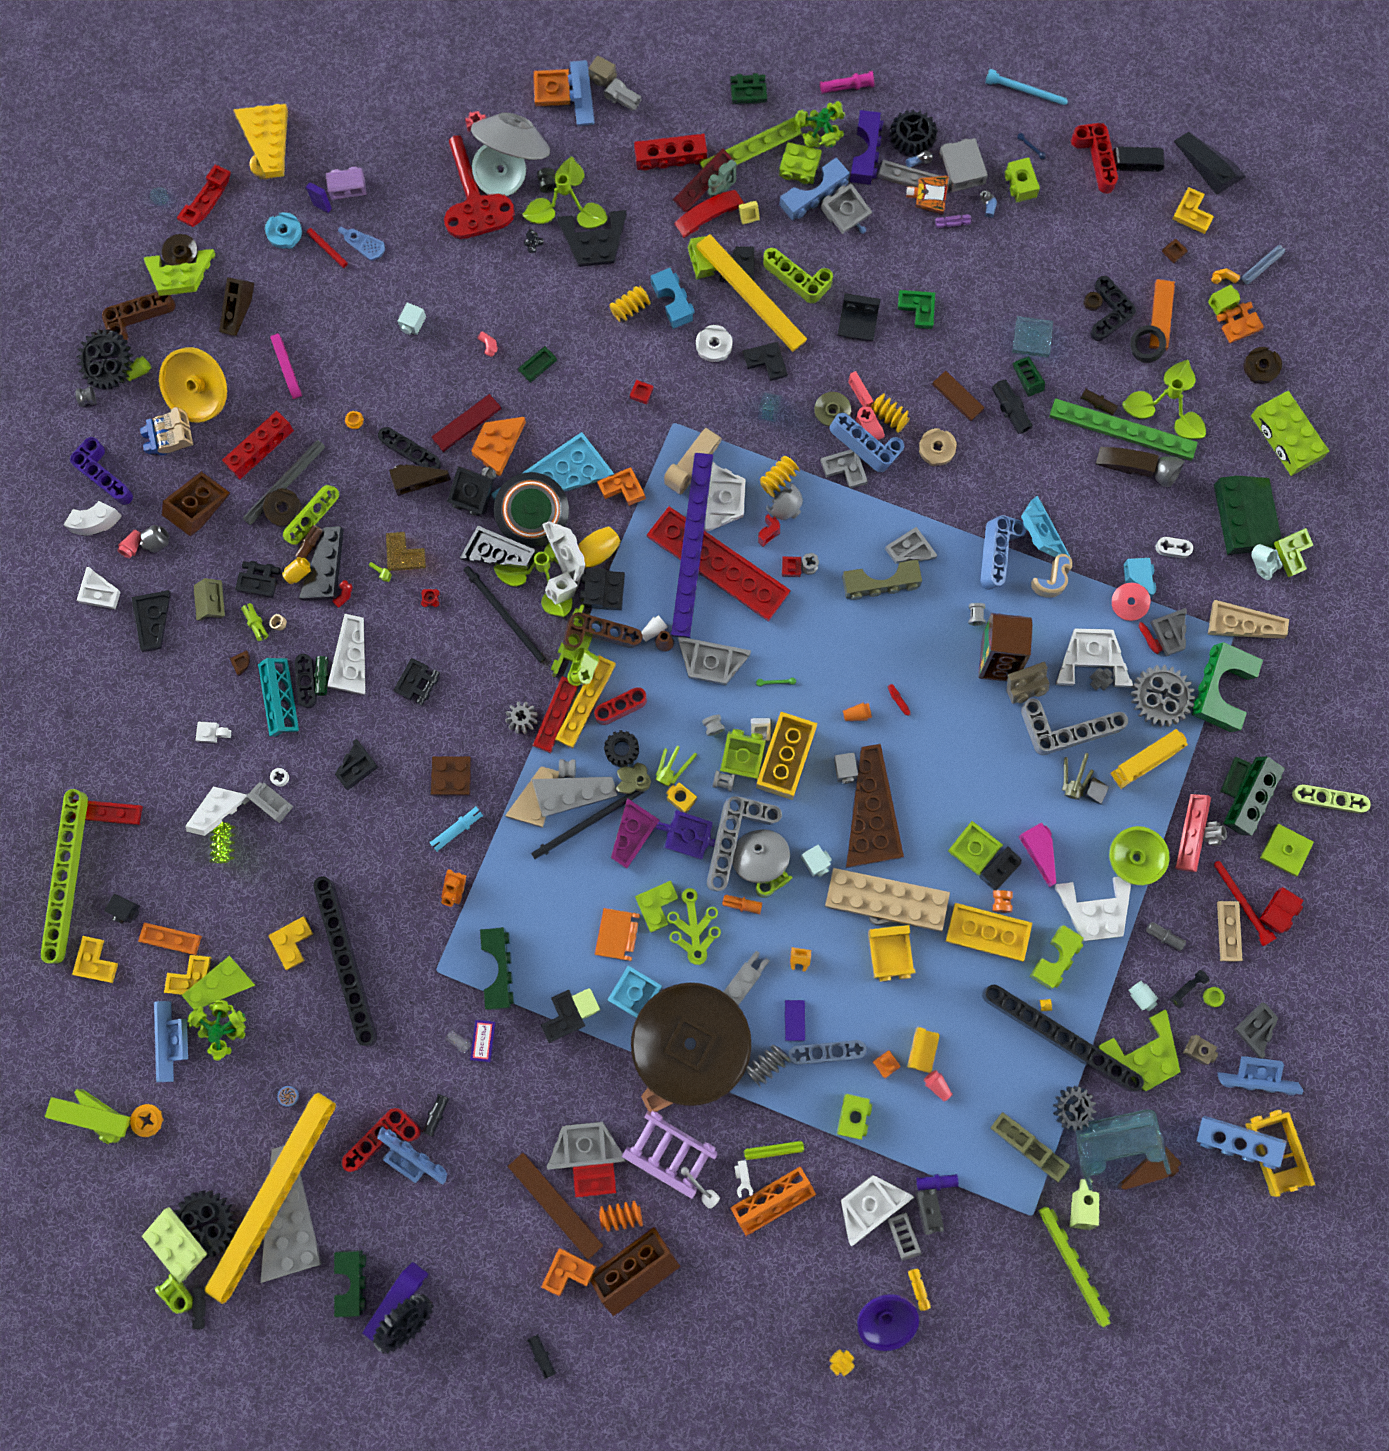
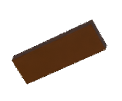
(958, 396)

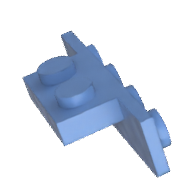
(581, 92)
(170, 1041)
(1260, 1074)
(407, 1160)

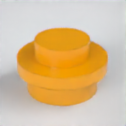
(354, 420)

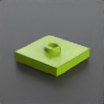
(975, 848)
(1286, 850)

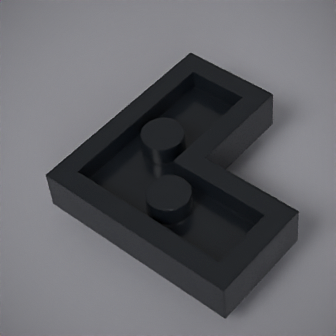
(770, 357)
(567, 1021)

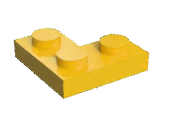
(1190, 215)
(285, 942)
(88, 961)
(180, 983)

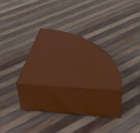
(240, 662)

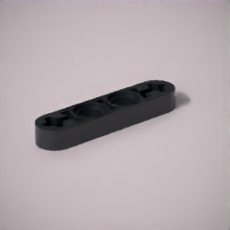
(409, 450)

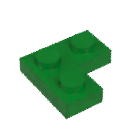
(920, 302)

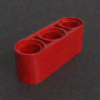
(627, 699)

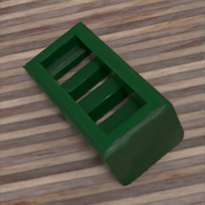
(1034, 386)

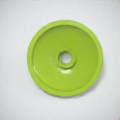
(1149, 848)

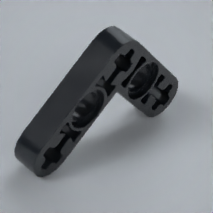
(1117, 313)

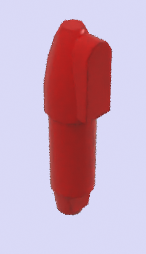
(1152, 643)
(898, 699)

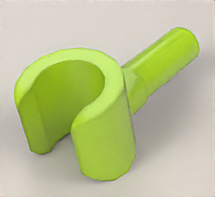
(385, 574)

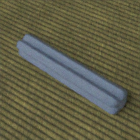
(1263, 264)

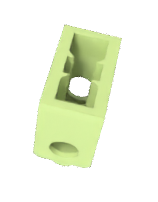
(1084, 1215)

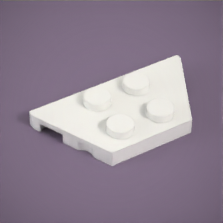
(724, 498)
(566, 550)
(870, 1206)

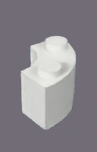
(92, 521)

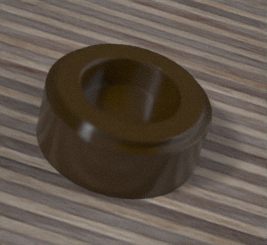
(1093, 301)

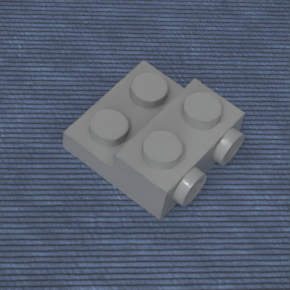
(845, 208)

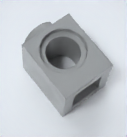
(845, 768)

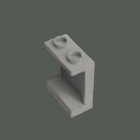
(963, 164)

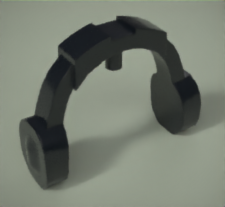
(1200, 977)

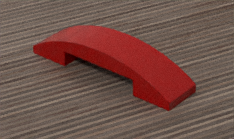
(207, 197)
(707, 211)

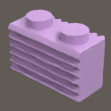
(346, 183)

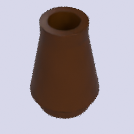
(664, 645)

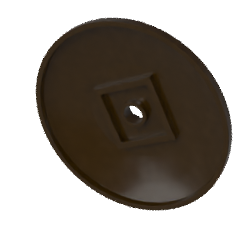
(720, 1049)

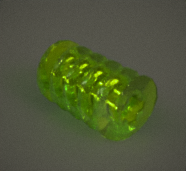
(221, 846)

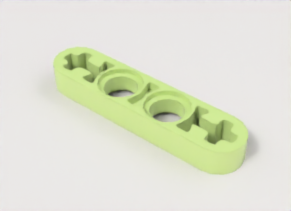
(1331, 796)

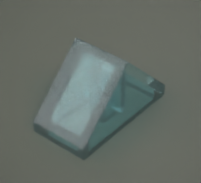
(769, 407)

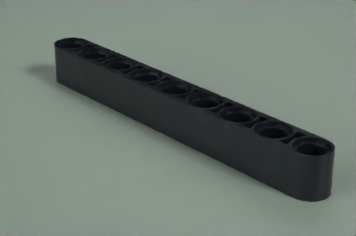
(350, 969)
(1071, 1038)

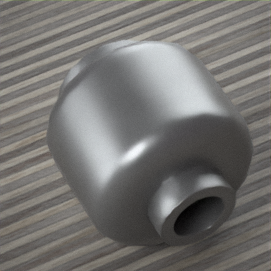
(154, 538)

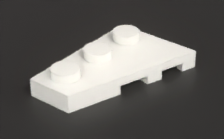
(213, 809)

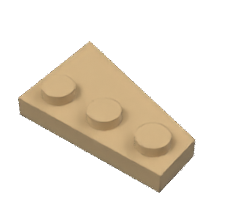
(526, 806)

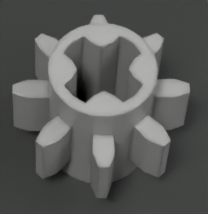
(1214, 833)

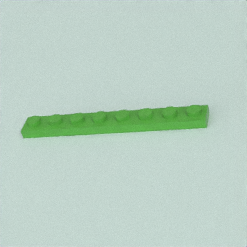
(1123, 429)

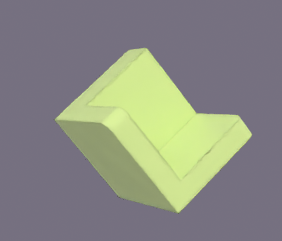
(586, 1003)

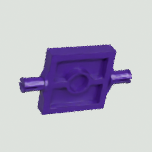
(688, 835)

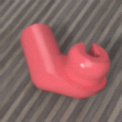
(490, 342)

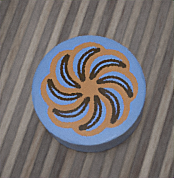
(288, 1096)

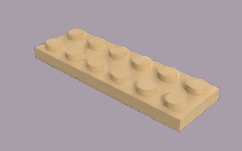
(887, 899)

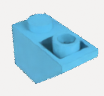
(1140, 572)

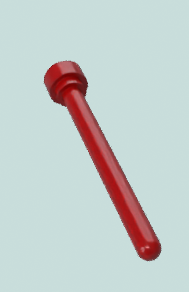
(1264, 935)

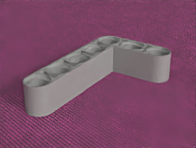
(1070, 733)
(732, 835)

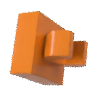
(886, 1064)

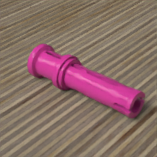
(855, 82)

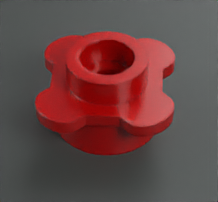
(426, 593)

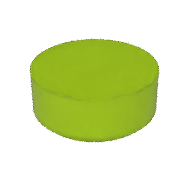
(1213, 997)

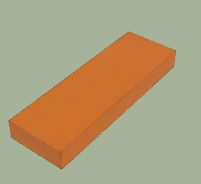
(169, 938)

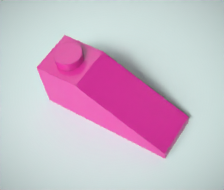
(1040, 848)

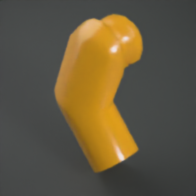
(1225, 273)

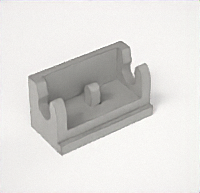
(270, 801)

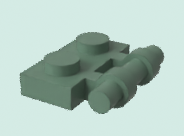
(724, 180)

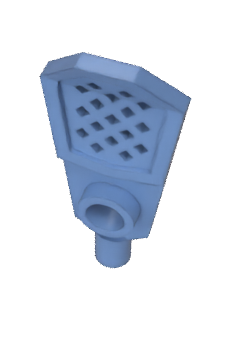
(361, 241)

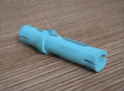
(458, 827)

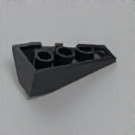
(1212, 165)

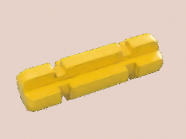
(919, 1289)

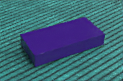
(318, 197)
(794, 1020)

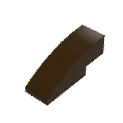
(1127, 460)

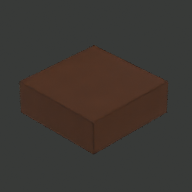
(1174, 251)

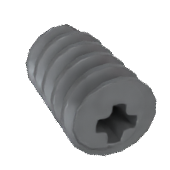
(767, 1065)

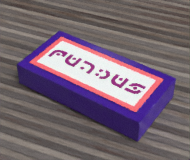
(483, 1041)

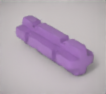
(953, 221)

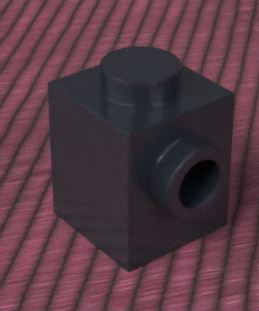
(122, 909)

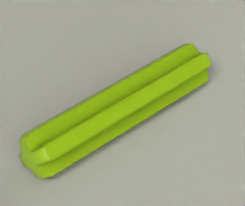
(774, 1150)

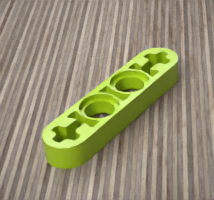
(313, 516)

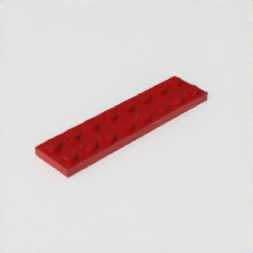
(723, 566)

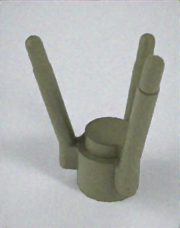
(1074, 789)

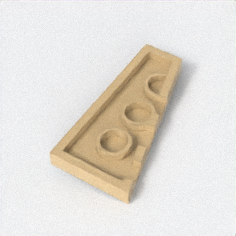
(1240, 621)

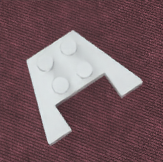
(1094, 649)
(1099, 917)

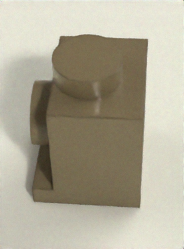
(1194, 1047)

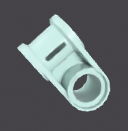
(1266, 561)

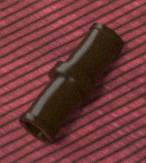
(1099, 401)

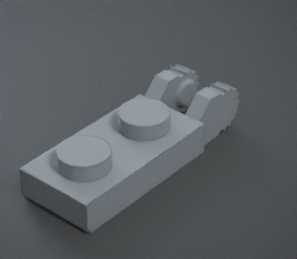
(745, 979)

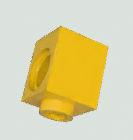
(685, 805)

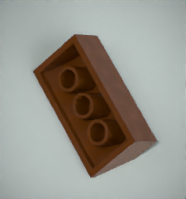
(633, 1271)

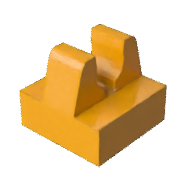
(800, 956)

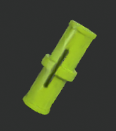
(254, 622)

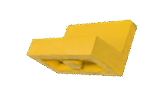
(923, 1050)

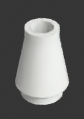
(653, 628)

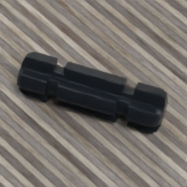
(199, 1307)

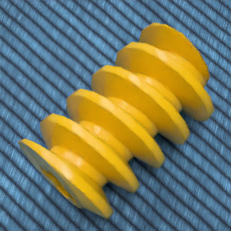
(629, 302)
(890, 413)
(778, 474)

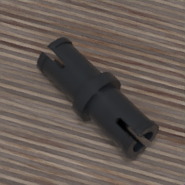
(435, 1115)
(541, 1356)

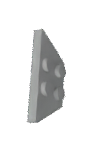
(711, 661)
(584, 1146)

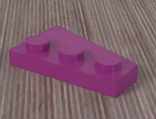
(632, 833)

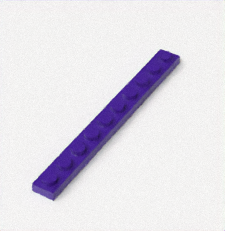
(692, 545)

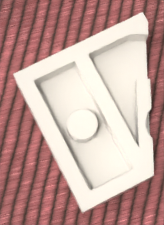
(97, 591)

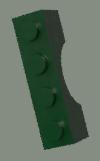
(498, 994)

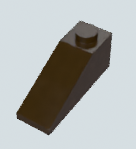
(235, 305)
(413, 478)

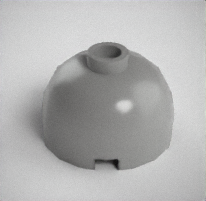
(786, 503)

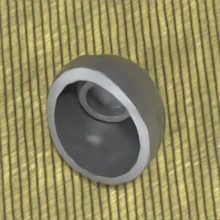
(1168, 470)

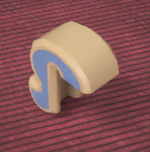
(1058, 580)

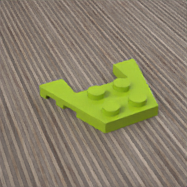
(178, 278)
(1154, 1060)

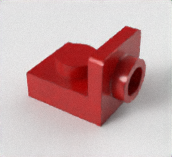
(769, 533)

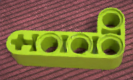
(774, 257)

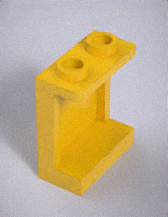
(891, 953)

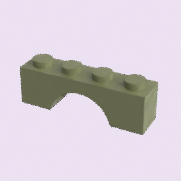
(859, 584)

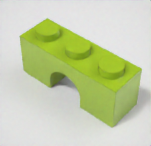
(1067, 944)

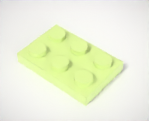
(174, 1245)

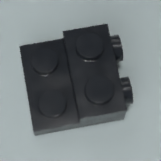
(470, 491)
(602, 589)

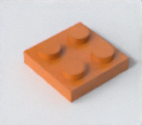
(551, 87)

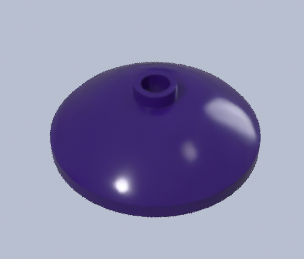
(888, 1330)

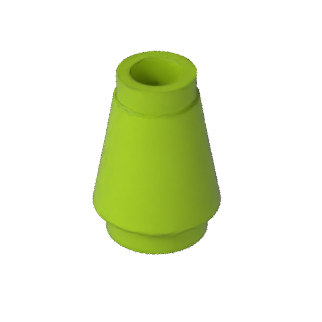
(139, 368)

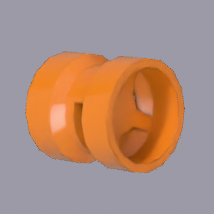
(1002, 901)

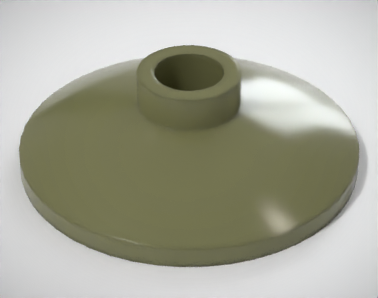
(830, 401)

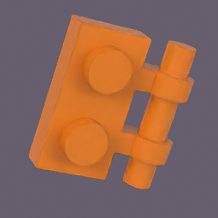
(1242, 327)

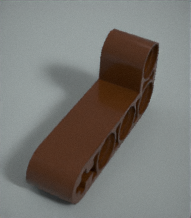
(140, 313)
(603, 634)

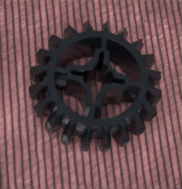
(910, 123)

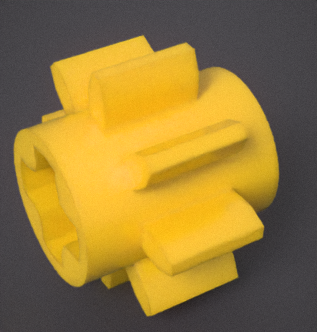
(841, 1362)

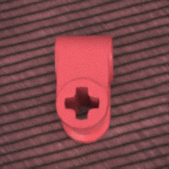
(871, 424)

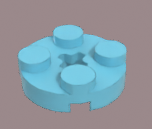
(282, 221)

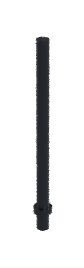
(474, 578)
(584, 824)

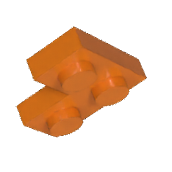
(622, 482)
(564, 1267)

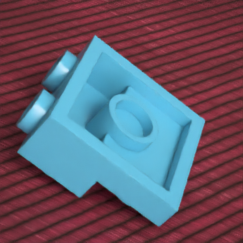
(633, 991)

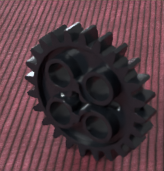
(102, 344)
(198, 1206)
(403, 1323)

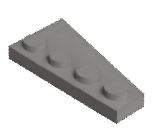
(570, 793)

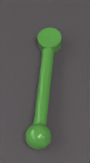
(760, 682)

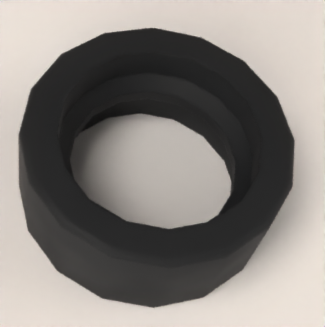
(1148, 329)

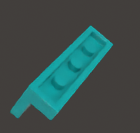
(273, 695)

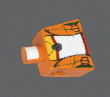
(930, 193)

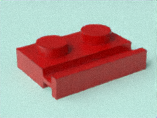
(594, 1180)

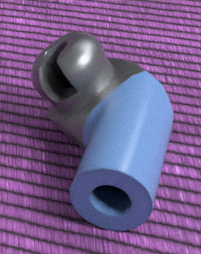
(923, 157)
(990, 202)

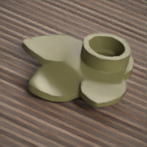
(631, 779)

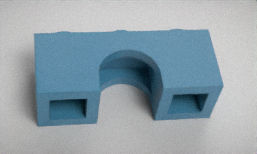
(666, 284)

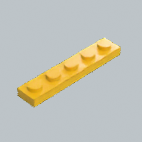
(585, 703)

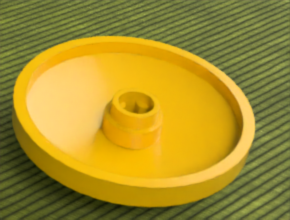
(193, 383)

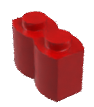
(1281, 910)

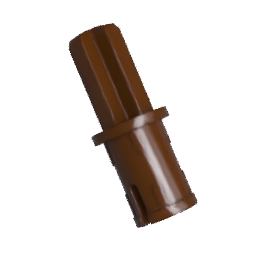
(308, 542)

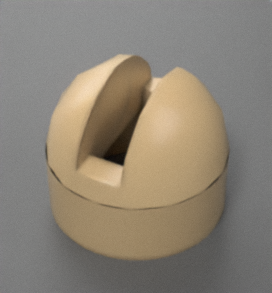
(278, 619)

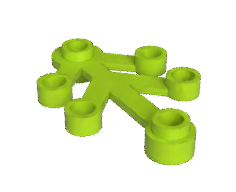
(693, 929)

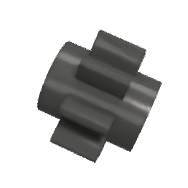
(1101, 679)

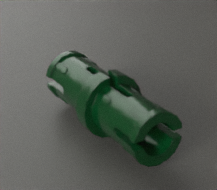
(321, 676)

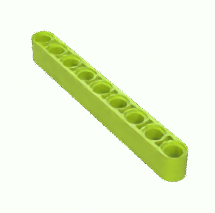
(68, 885)

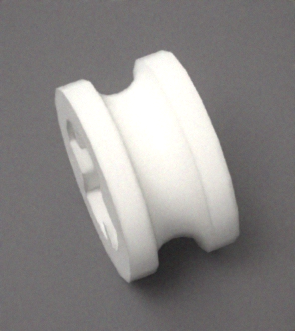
(274, 774)

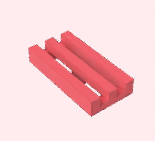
(860, 390)

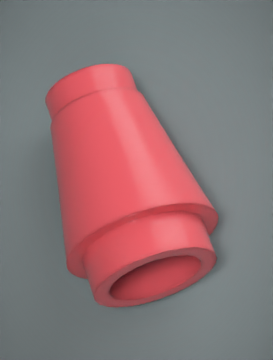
(130, 544)
(938, 1085)

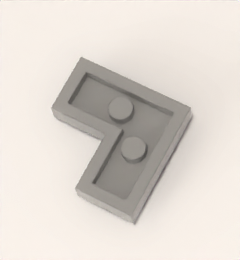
(847, 463)

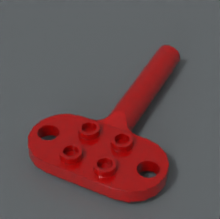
(478, 212)

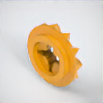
(137, 1123)

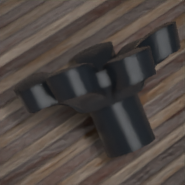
(533, 241)

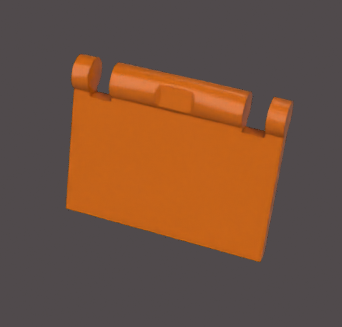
(616, 934)

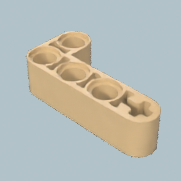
(679, 476)

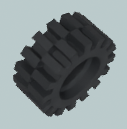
(621, 737)

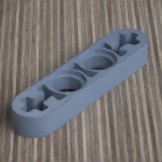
(827, 1052)

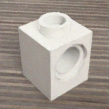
(561, 588)

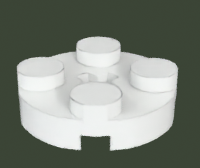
(717, 353)

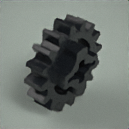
(1074, 1108)

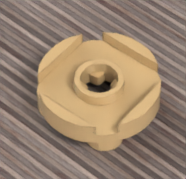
(938, 437)

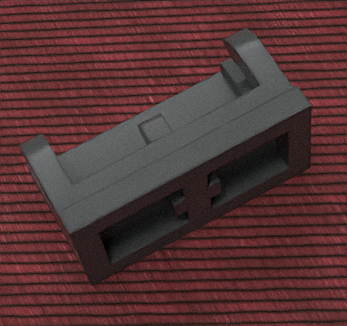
(929, 1211)

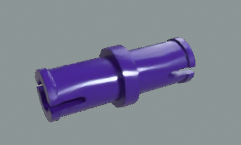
(937, 1182)

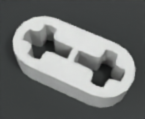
(1174, 543)

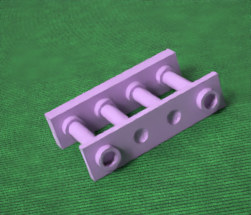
(669, 1174)

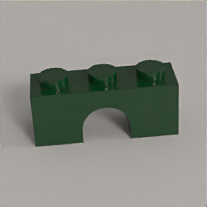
(351, 1264)

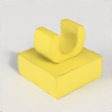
(749, 212)

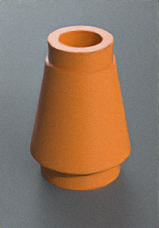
(858, 713)

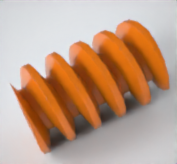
(620, 1216)

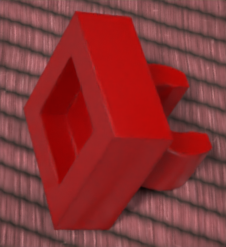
(641, 392)
(791, 566)

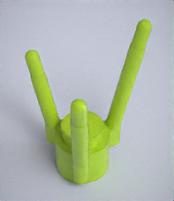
(665, 775)

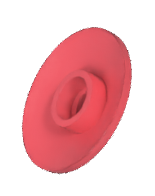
(1134, 611)

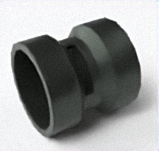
(547, 181)

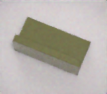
(209, 599)

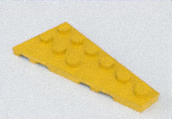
(266, 134)

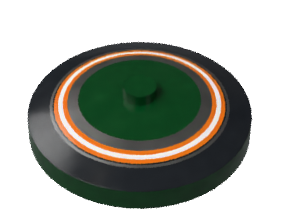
(528, 503)

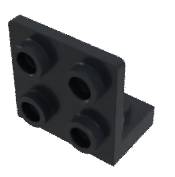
(858, 317)

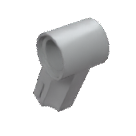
(619, 93)

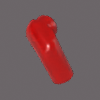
(345, 594)

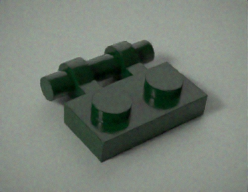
(748, 93)

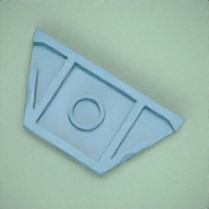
(1042, 529)

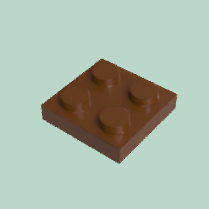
(451, 775)

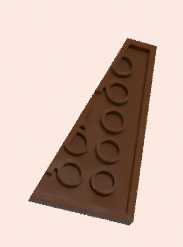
(874, 822)

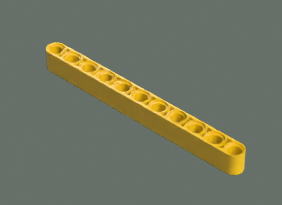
(270, 1198)

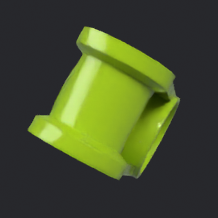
(582, 667)
(774, 885)
(172, 1291)

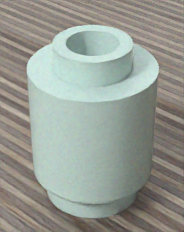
(1143, 996)

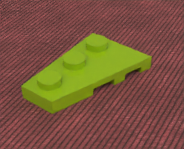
(218, 984)

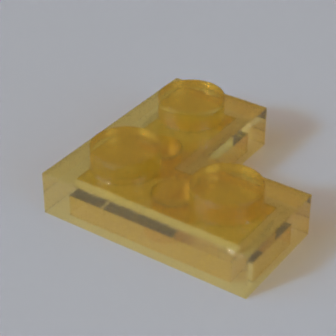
(400, 557)

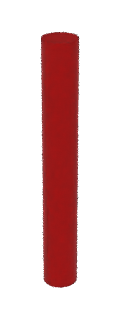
(323, 244)

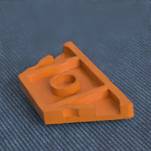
(497, 442)

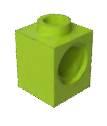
(1224, 299)

